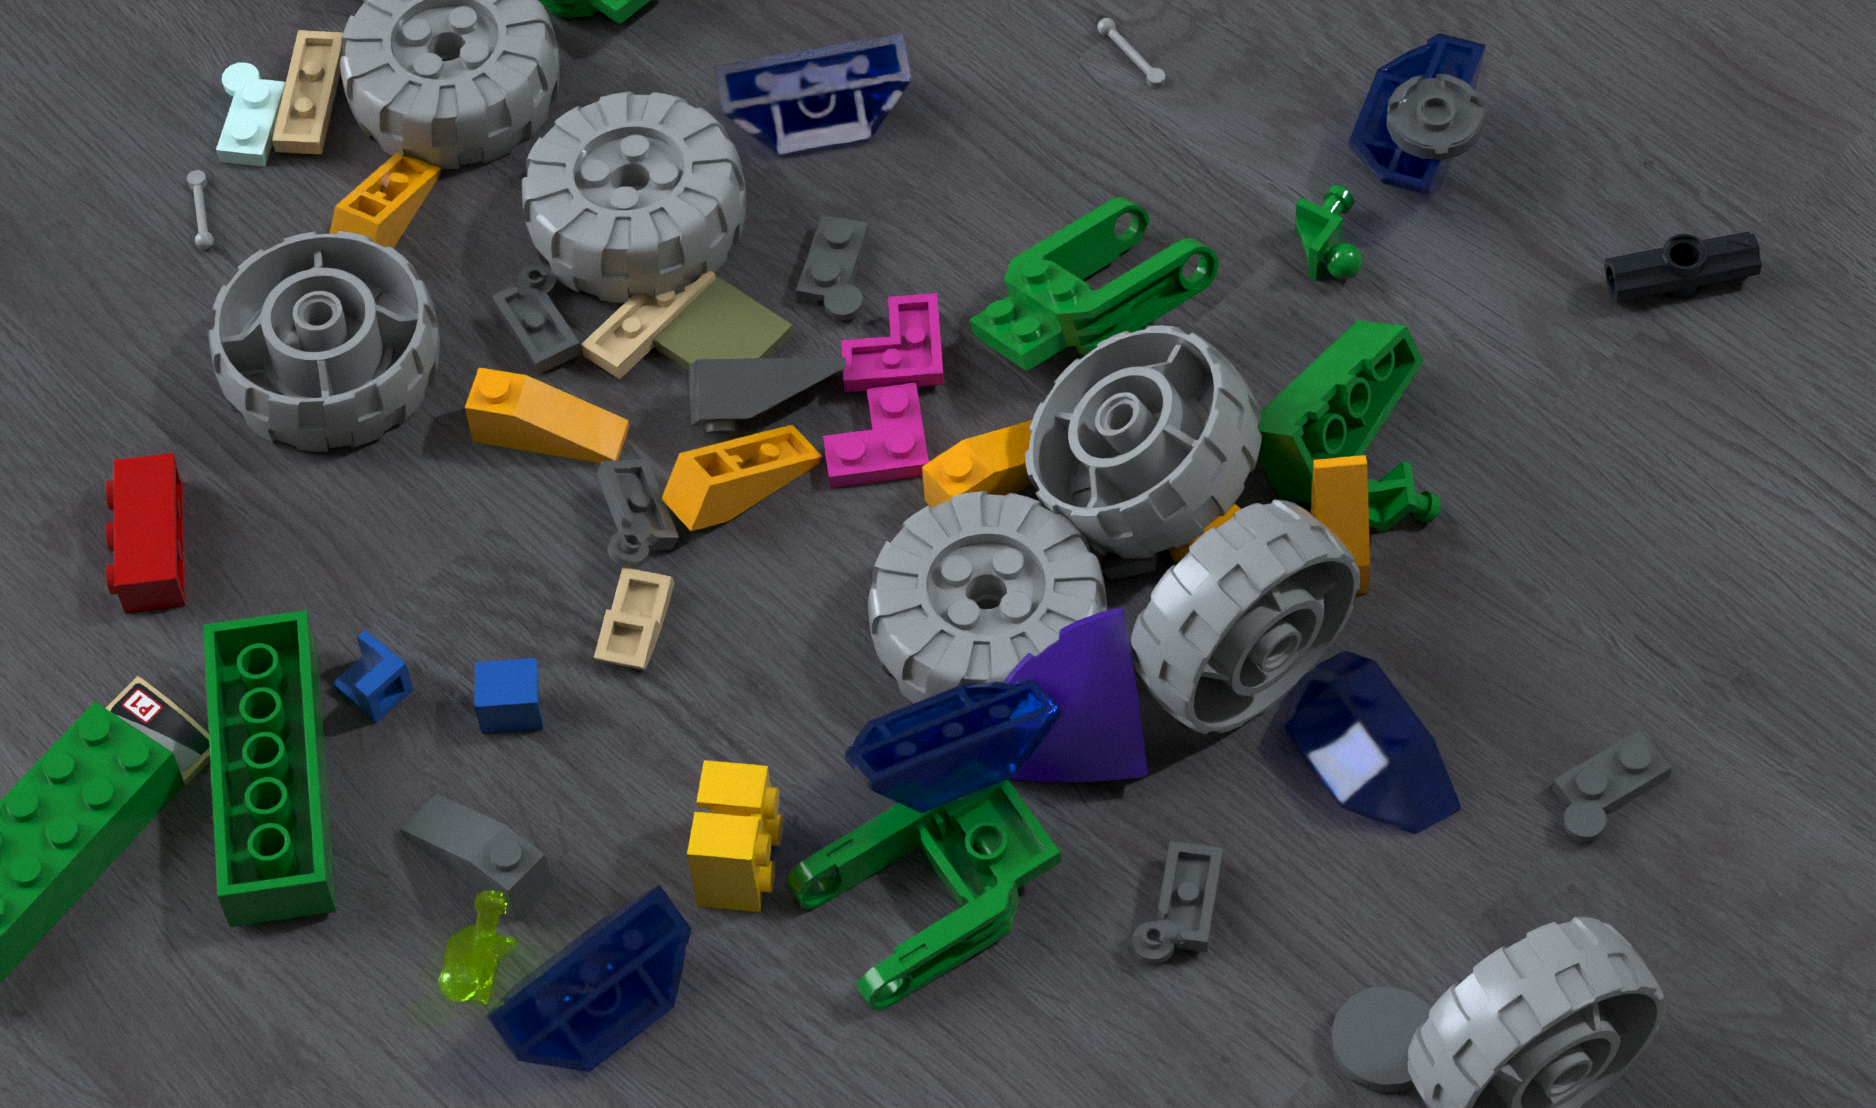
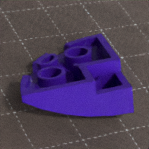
(1100, 717)

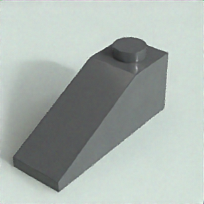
(740, 389)
(481, 852)

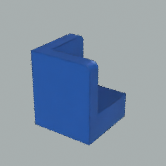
(375, 680)
(508, 696)

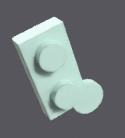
(251, 117)

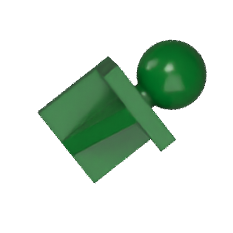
(1322, 235)
(1396, 497)

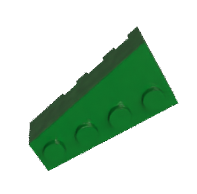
(1335, 404)

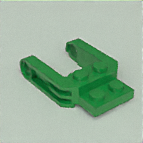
(1056, 309)
(977, 848)

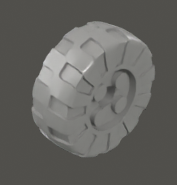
(450, 76)
(634, 196)
(324, 341)
(1144, 441)
(977, 590)
(1244, 616)
(1539, 1022)

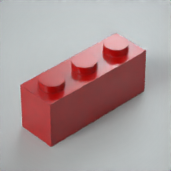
(146, 533)

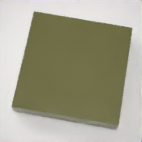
(723, 326)

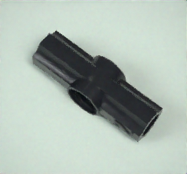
(1682, 266)

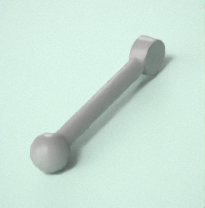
(1155, 76)
(197, 181)

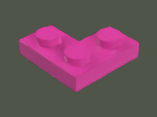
(905, 357)
(889, 450)

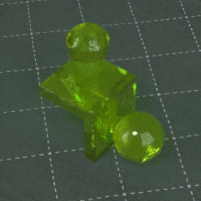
(476, 952)

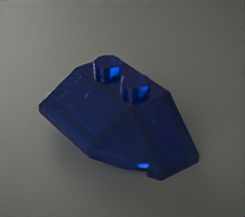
(815, 93)
(1370, 135)
(953, 742)
(1369, 744)
(597, 988)

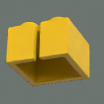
(734, 841)

